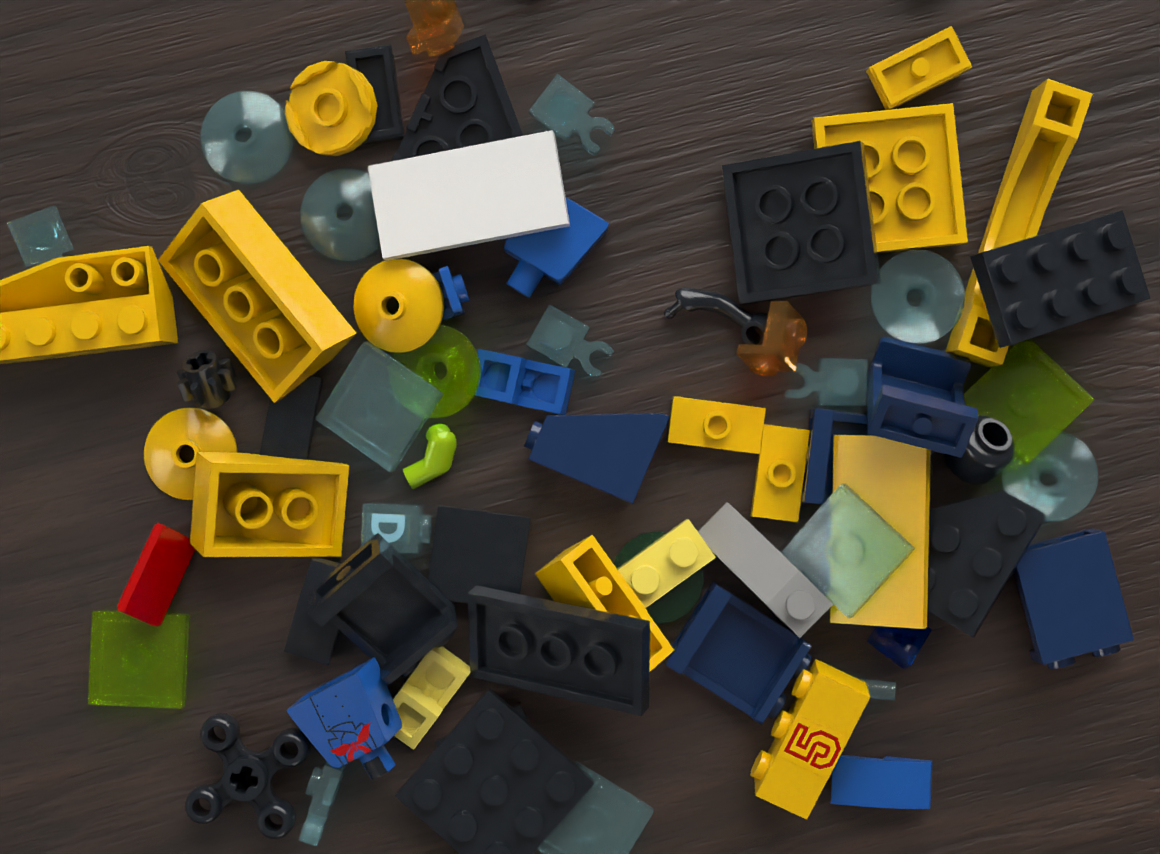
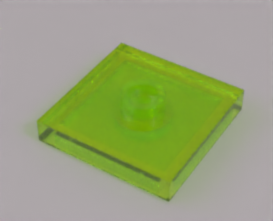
(1029, 397)
(137, 661)

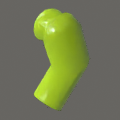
(437, 457)

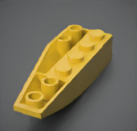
(86, 306)

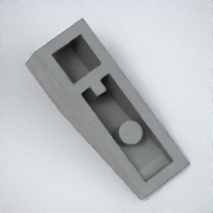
(764, 570)

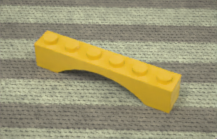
(1035, 164)

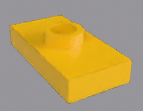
(919, 68)
(716, 425)
(780, 473)

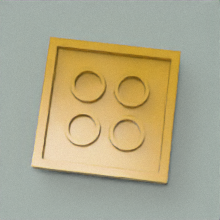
(909, 172)

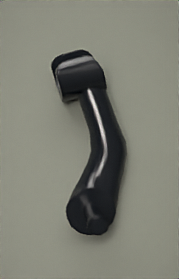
(698, 299)

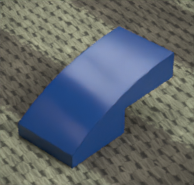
(524, 382)
(882, 782)

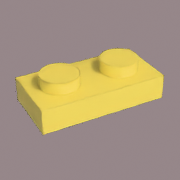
(666, 563)

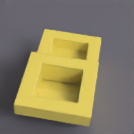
(428, 693)

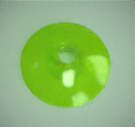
(462, 369)

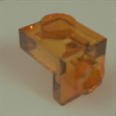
(434, 26)
(781, 342)

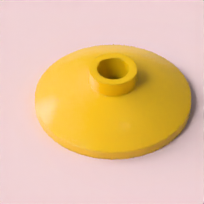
(418, 299)
(169, 434)

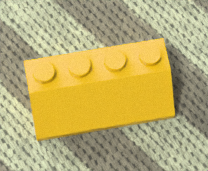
(255, 294)

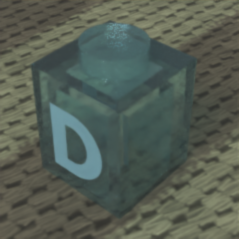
(398, 524)

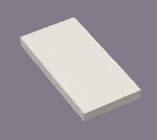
(468, 195)

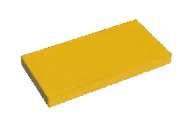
(897, 486)

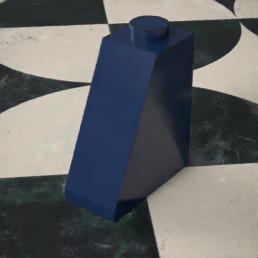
(599, 449)

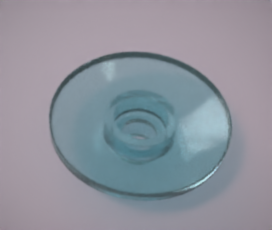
(265, 150)
(329, 235)
(940, 293)
(1075, 474)

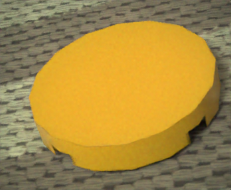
(331, 108)

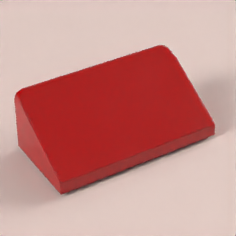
(156, 575)

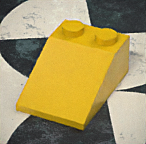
(267, 506)

